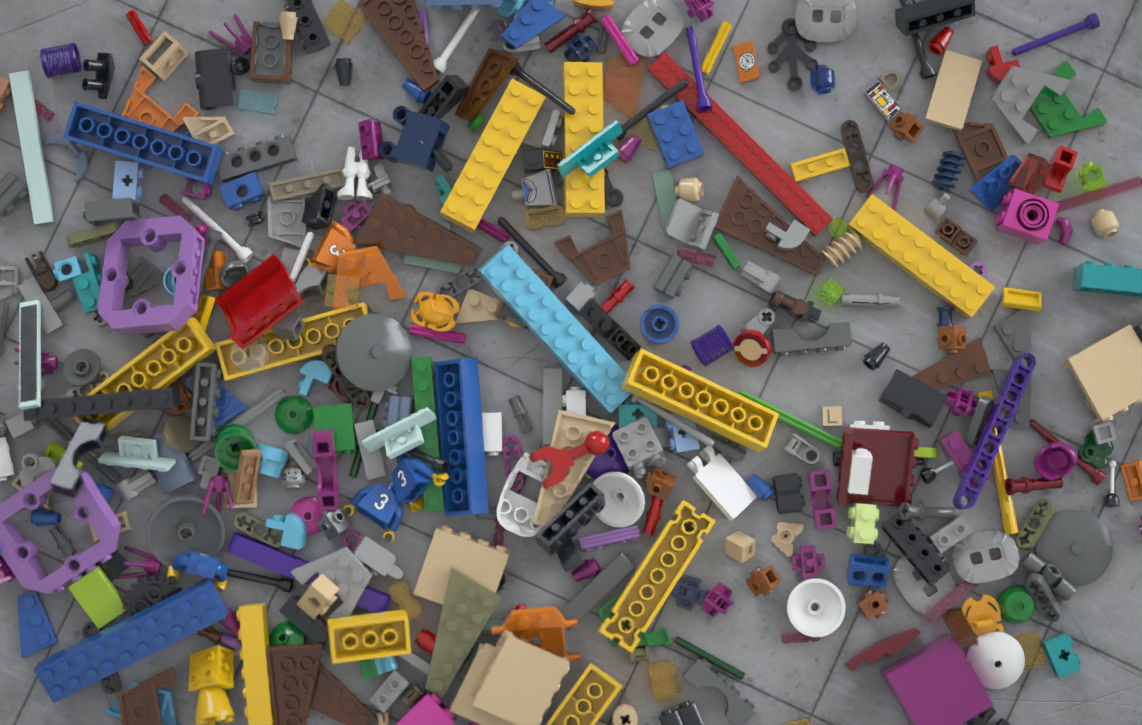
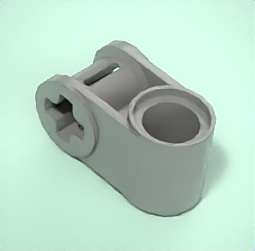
(757, 323)
(801, 449)

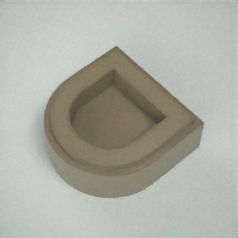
(890, 80)

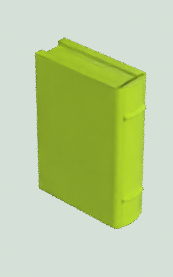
(98, 597)

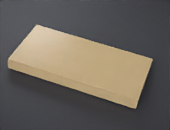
(953, 90)

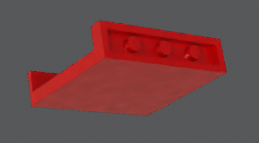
(259, 301)

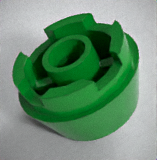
(1016, 604)

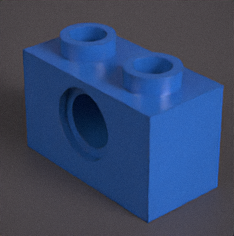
(231, 191)

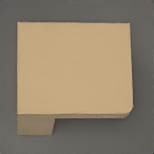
(740, 546)

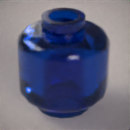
(822, 79)

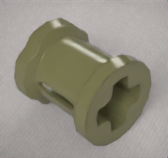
(639, 654)
(412, 695)

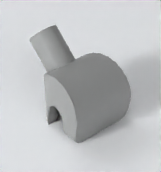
(937, 206)

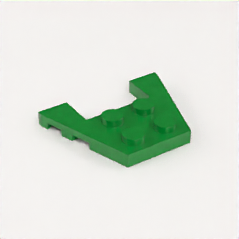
(1057, 113)
(656, 637)

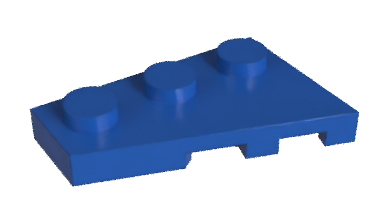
(531, 21)
(228, 404)
(34, 624)

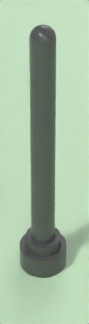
(212, 238)

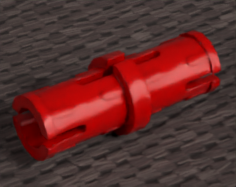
(617, 296)
(653, 516)

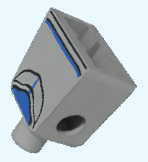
(536, 190)

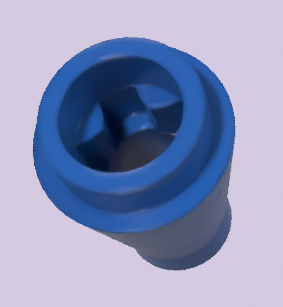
(415, 91)
(760, 487)
(44, 517)

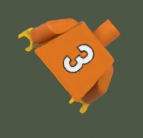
(334, 241)

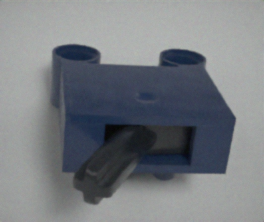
(419, 141)

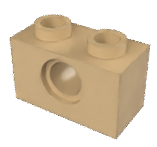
(318, 597)

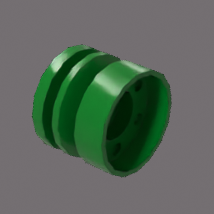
(227, 455)

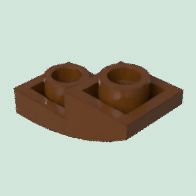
(956, 237)

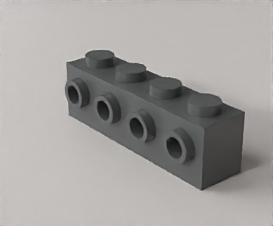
(204, 402)

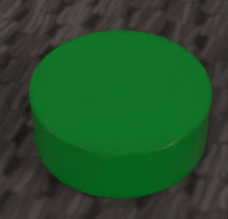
(476, 123)

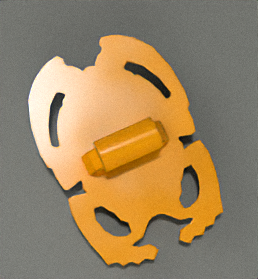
(435, 311)
(982, 615)

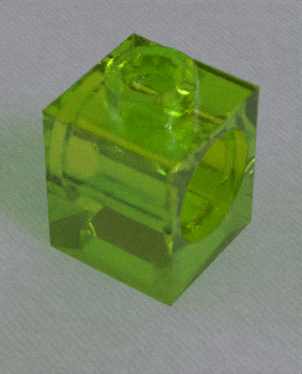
(1086, 183)
(830, 292)

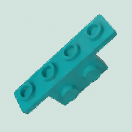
(593, 154)
(89, 284)

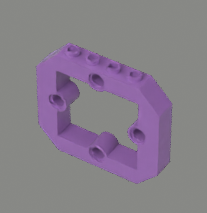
(155, 235)
(25, 566)

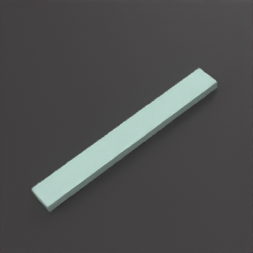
(31, 147)

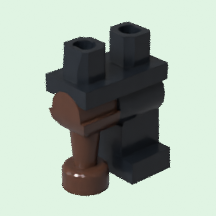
(794, 307)

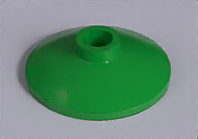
(301, 421)
(288, 629)

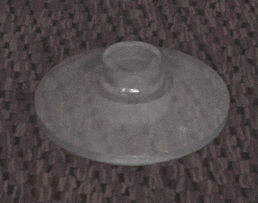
(256, 360)

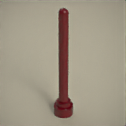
(1096, 475)

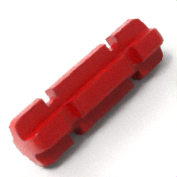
(139, 27)

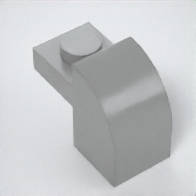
(791, 238)

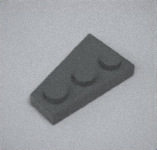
(1022, 414)

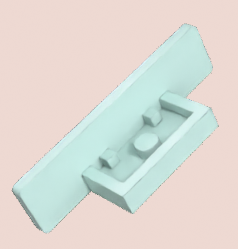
(401, 435)
(137, 453)

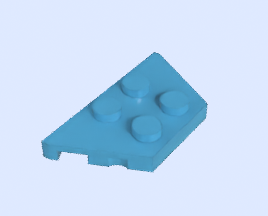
(165, 701)

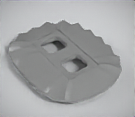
(825, 30)
(662, 36)
(990, 569)
(913, 590)

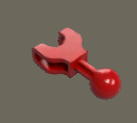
(562, 459)

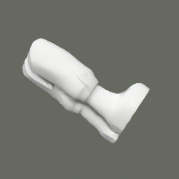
(353, 169)

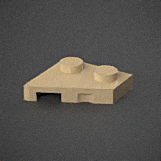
(209, 129)
(477, 308)

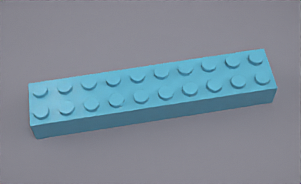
(555, 327)

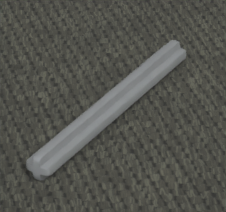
(243, 419)

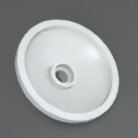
(620, 510)
(829, 612)
(992, 648)

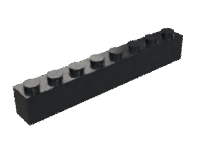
(105, 403)

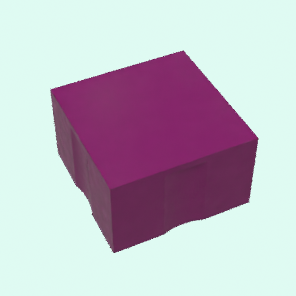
(937, 685)

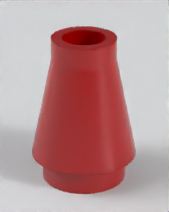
(940, 42)

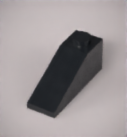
(445, 97)

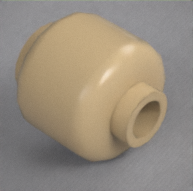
(689, 189)
(1104, 224)

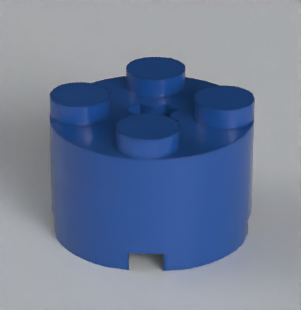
(666, 316)

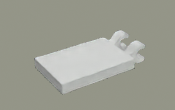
(721, 483)

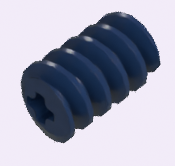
(947, 171)

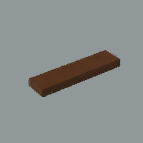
(960, 628)

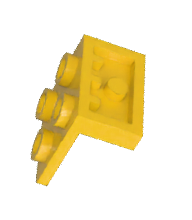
(211, 668)

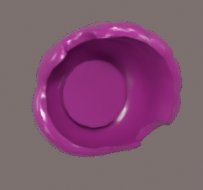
(1055, 460)

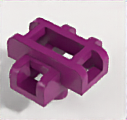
(700, 8)
(356, 215)
(960, 404)
(808, 562)
(715, 598)

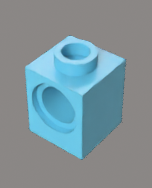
(77, 269)

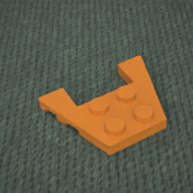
(145, 110)
(371, 268)

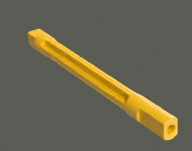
(1000, 473)

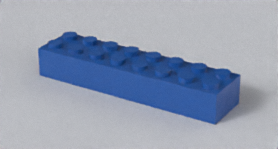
(143, 143)
(461, 436)

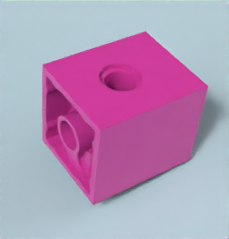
(1014, 213)
(429, 712)

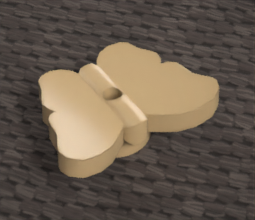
(785, 544)

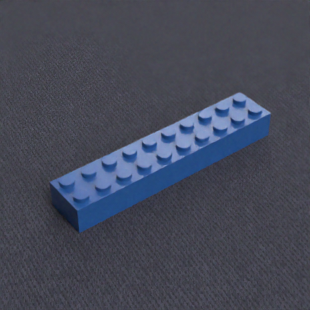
(131, 640)

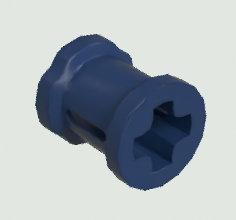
(945, 316)

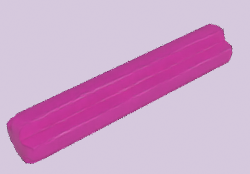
(619, 40)
(451, 336)

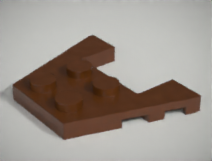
(603, 259)
(141, 702)

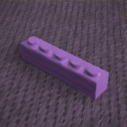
(609, 537)

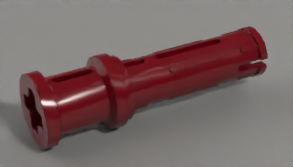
(579, 25)
(1026, 485)

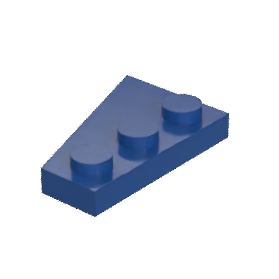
(995, 185)

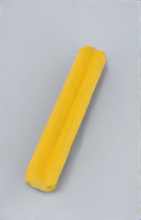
(715, 47)

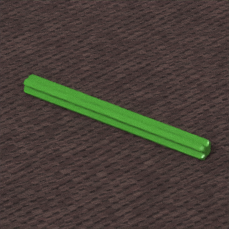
(798, 423)

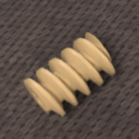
(842, 248)
(623, 710)

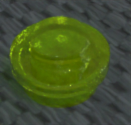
(837, 228)

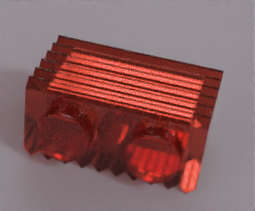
(1030, 174)

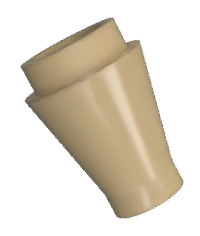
(288, 24)

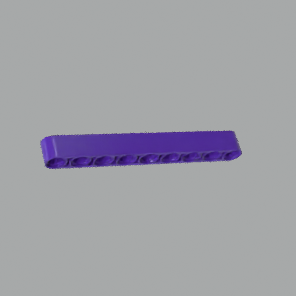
(987, 437)
(284, 563)

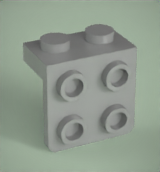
(543, 130)
(691, 224)
(638, 444)

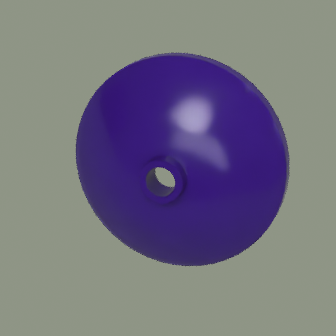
(603, 463)

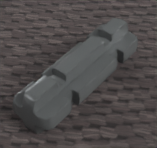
(602, 39)

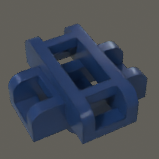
(582, 48)
(689, 593)

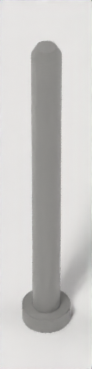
(674, 420)

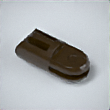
(43, 276)

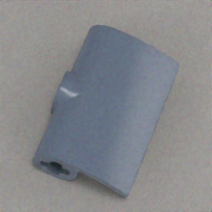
(180, 474)

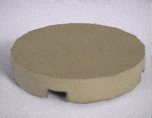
(177, 434)

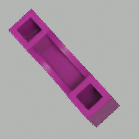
(327, 471)

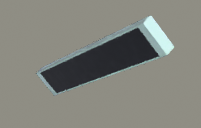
(30, 355)

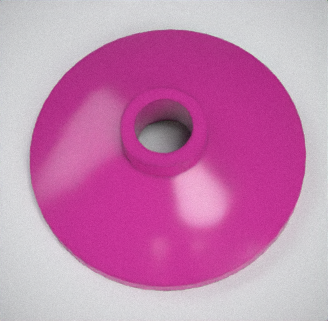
(310, 505)

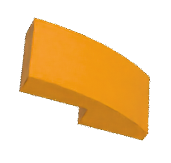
(594, 5)

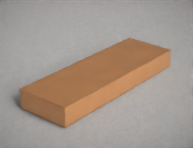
(246, 476)

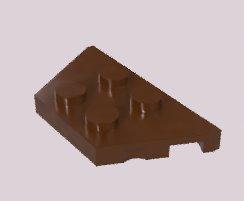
(981, 148)

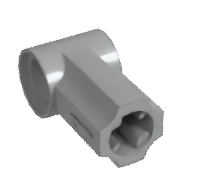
(532, 45)
(762, 278)
(131, 487)

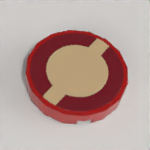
(751, 348)

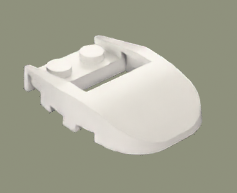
(515, 511)

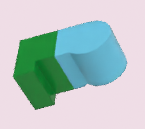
(377, 666)

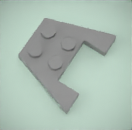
(1018, 93)
(286, 222)
(342, 570)

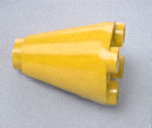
(213, 707)

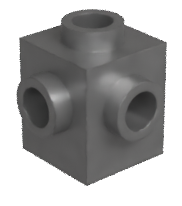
(333, 523)

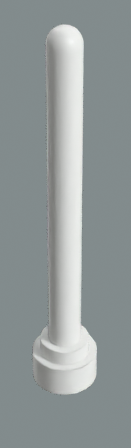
(440, 63)
(243, 253)
(301, 256)

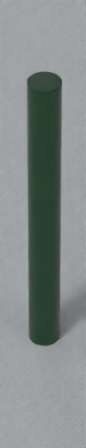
(357, 459)
(710, 658)

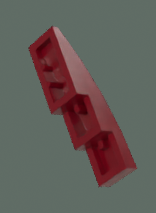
(889, 645)

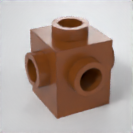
(905, 127)
(952, 338)
(186, 399)
(659, 483)
(760, 583)
(865, 604)

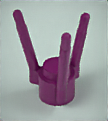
(243, 45)
(893, 176)
(48, 362)
(218, 484)
(151, 566)

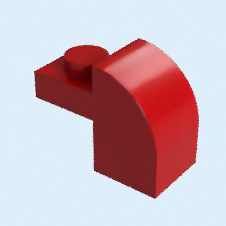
(998, 68)
(1062, 163)

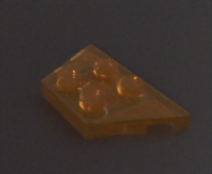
(624, 83)

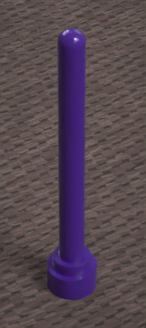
(1090, 22)
(703, 102)

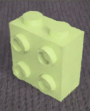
(862, 523)

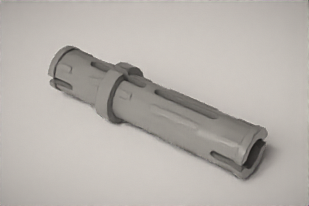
(870, 300)

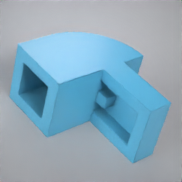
(314, 370)
(293, 528)

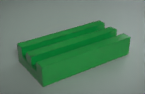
(726, 251)

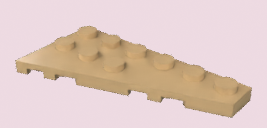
(568, 432)

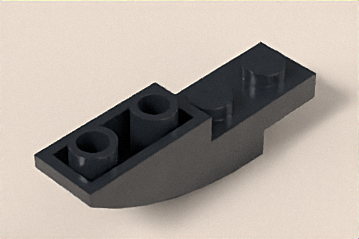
(609, 329)

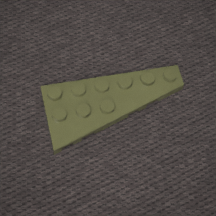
(462, 619)

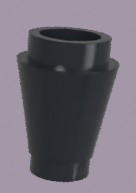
(344, 71)
(876, 356)

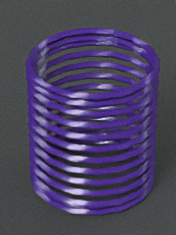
(44, 55)
(717, 337)

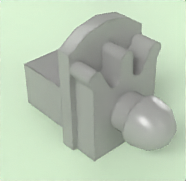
(382, 184)
(378, 395)

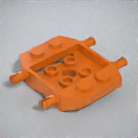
(543, 623)

